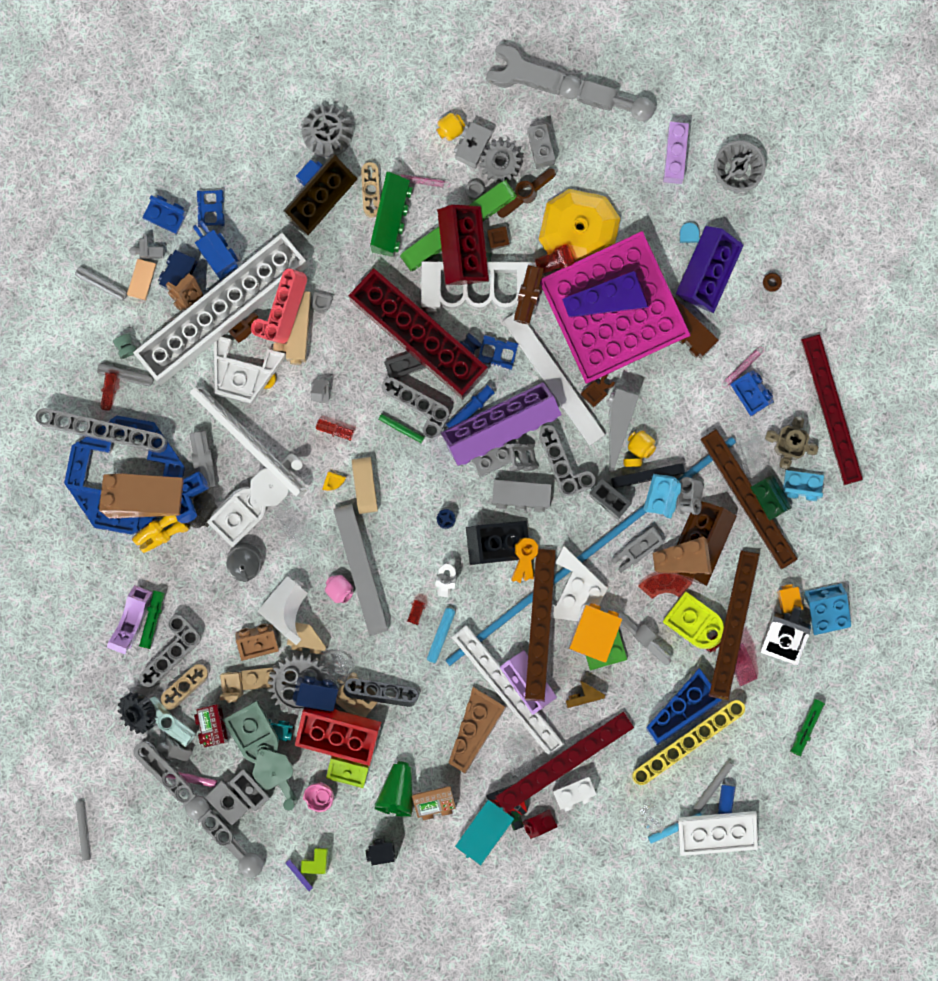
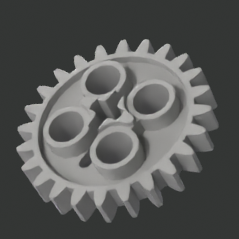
(300, 667)

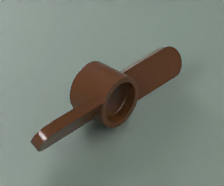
(519, 200)

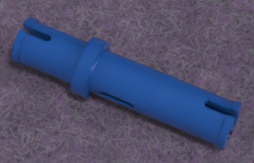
(471, 407)

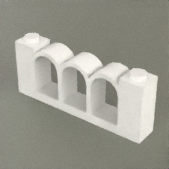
(431, 286)

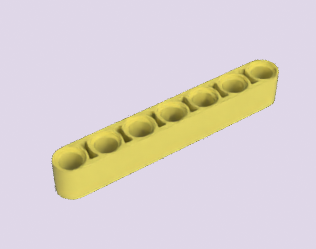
(697, 739)

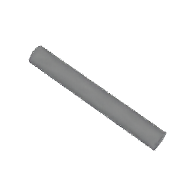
(713, 786)
(82, 831)

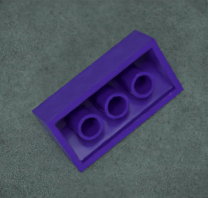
(709, 268)

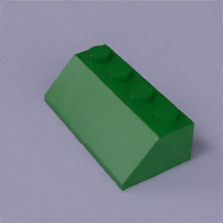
(390, 215)

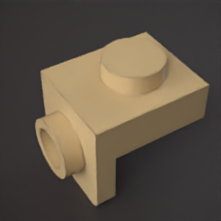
(231, 686)

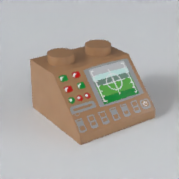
(434, 802)

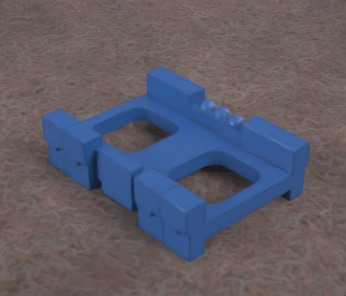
(217, 207)
(499, 346)

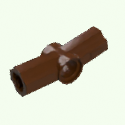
(528, 294)

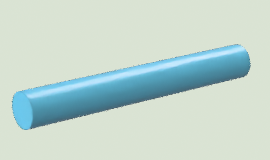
(666, 832)

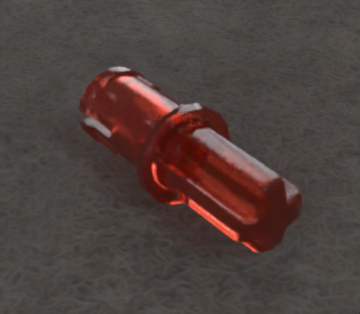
(108, 391)
(334, 429)

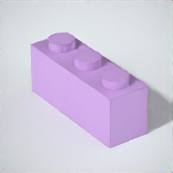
(675, 152)
(516, 673)

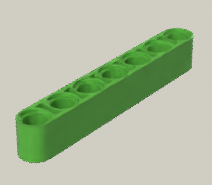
(431, 244)

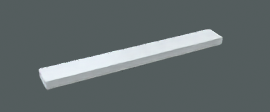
(554, 380)
(249, 441)
(493, 674)

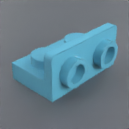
(803, 484)
(662, 495)

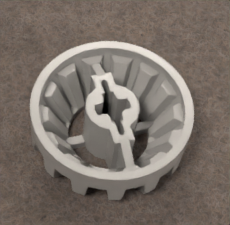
(312, 134)
(747, 154)

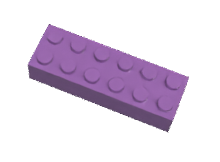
(501, 424)

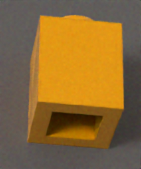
(788, 598)

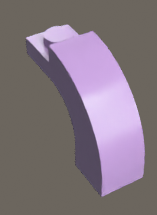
(131, 620)

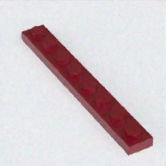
(564, 762)

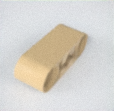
(364, 485)

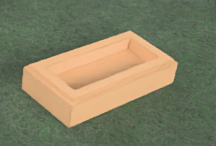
(141, 279)

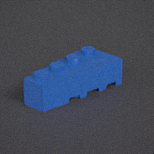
(683, 708)

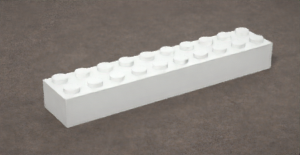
(219, 310)

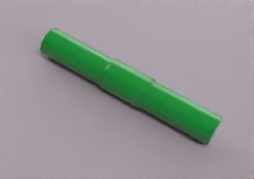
(401, 428)

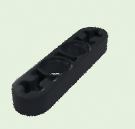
(645, 476)
(380, 695)

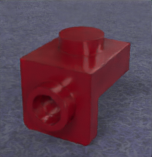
(539, 824)

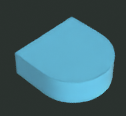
(689, 233)

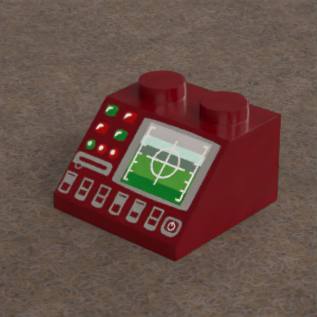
(211, 726)

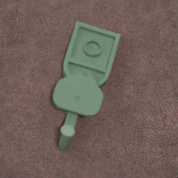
(251, 732)

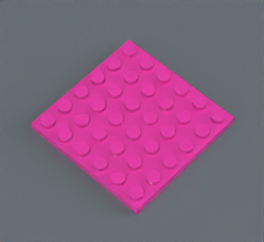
(618, 338)

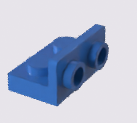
(164, 214)
(752, 392)

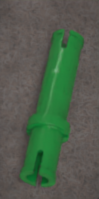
(152, 619)
(816, 706)

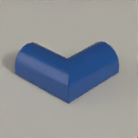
(192, 486)

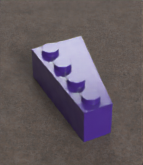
(611, 296)

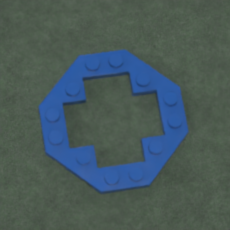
(89, 498)

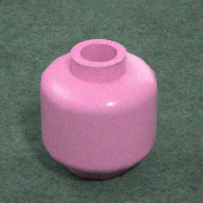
(339, 589)

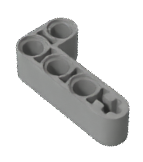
(413, 404)
(562, 460)
(168, 655)

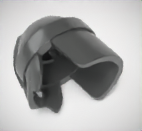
(247, 556)

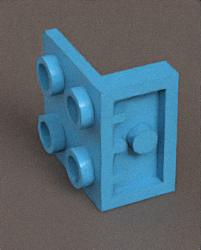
(828, 608)

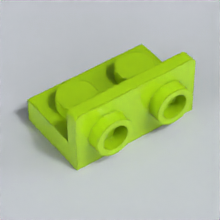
(347, 772)

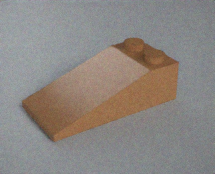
(140, 496)

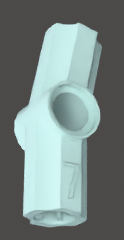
(177, 730)

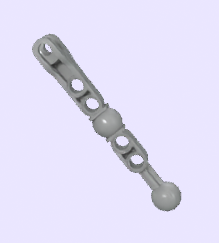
(569, 87)
(196, 807)

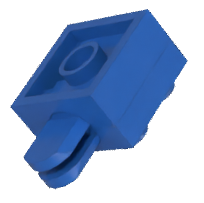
(214, 250)

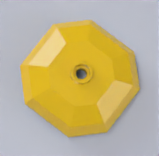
(575, 208)

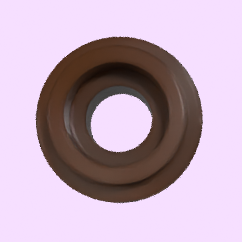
(778, 282)

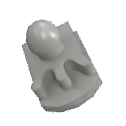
(146, 252)
(320, 390)
(172, 750)

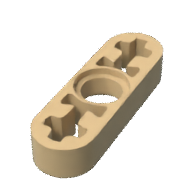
(375, 175)
(170, 693)

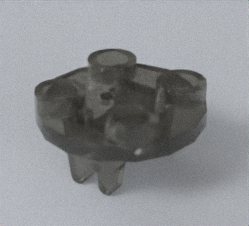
(204, 506)

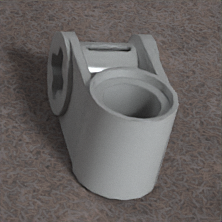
(688, 497)

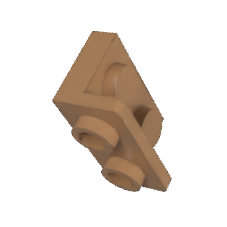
(185, 293)
(256, 641)

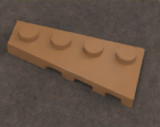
(478, 722)

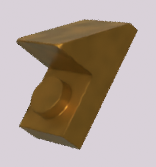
(590, 695)

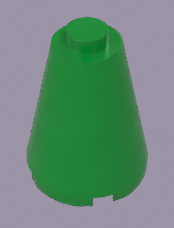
(397, 791)

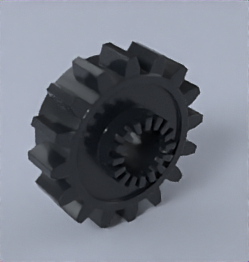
(137, 712)

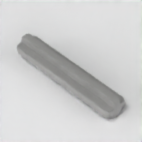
(101, 283)
(126, 375)

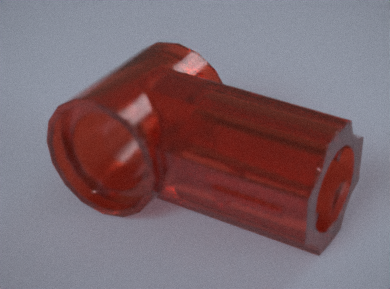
(559, 258)

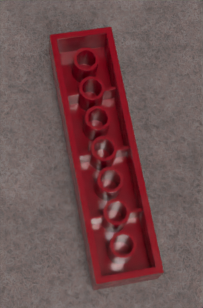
(418, 333)

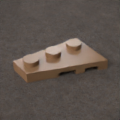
(686, 558)

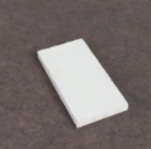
(718, 833)

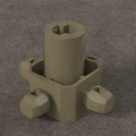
(784, 445)

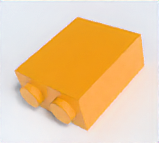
(595, 632)

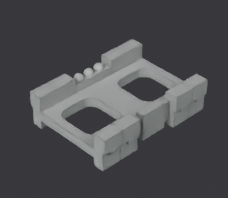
(523, 465)

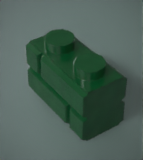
(771, 497)

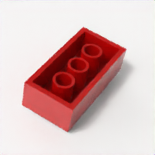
(338, 734)

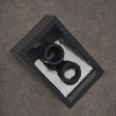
(494, 541)

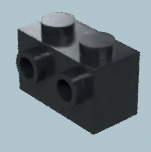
(380, 852)

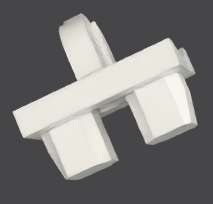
(444, 582)

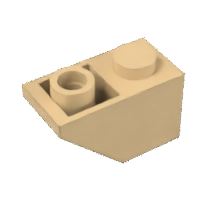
(309, 639)

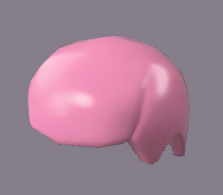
(319, 797)

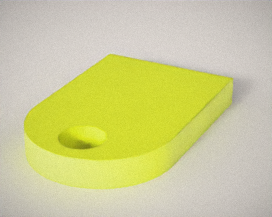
(694, 622)

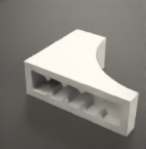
(283, 606)

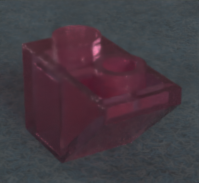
(744, 668)

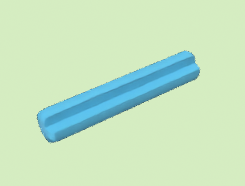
(441, 635)

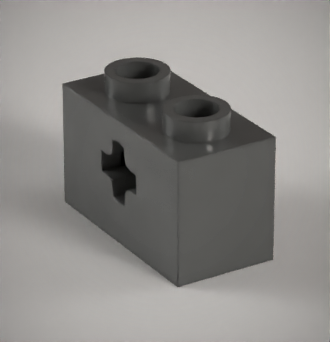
(610, 499)

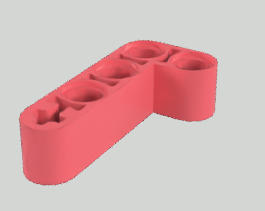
(283, 309)

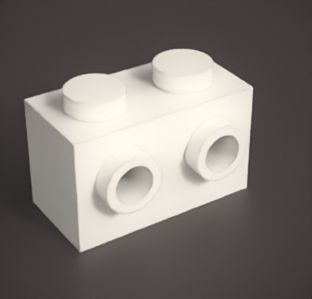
(573, 793)

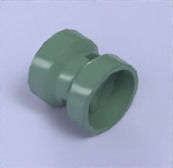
(124, 345)

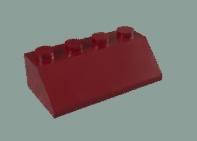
(462, 244)

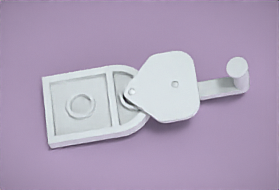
(237, 517)

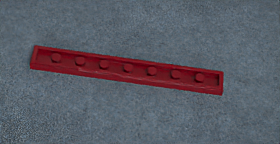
(831, 409)

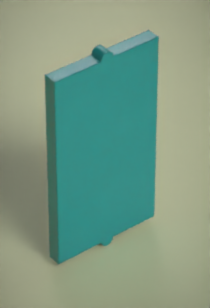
(484, 832)

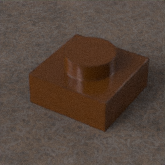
(498, 238)

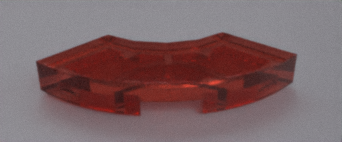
(665, 583)

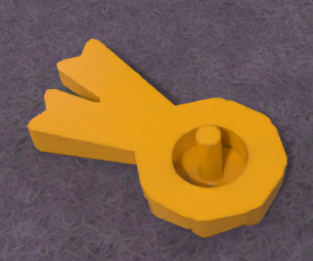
(526, 550)

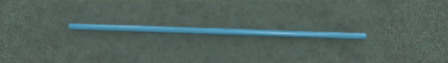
(584, 556)

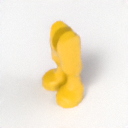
(154, 535)

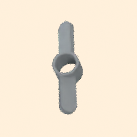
(646, 638)

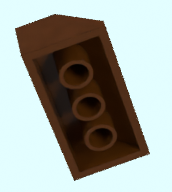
(714, 525)

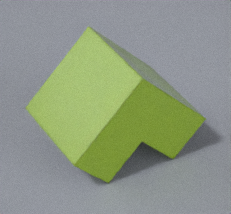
(318, 865)

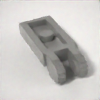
(639, 548)

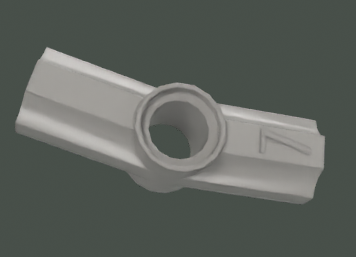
(202, 456)

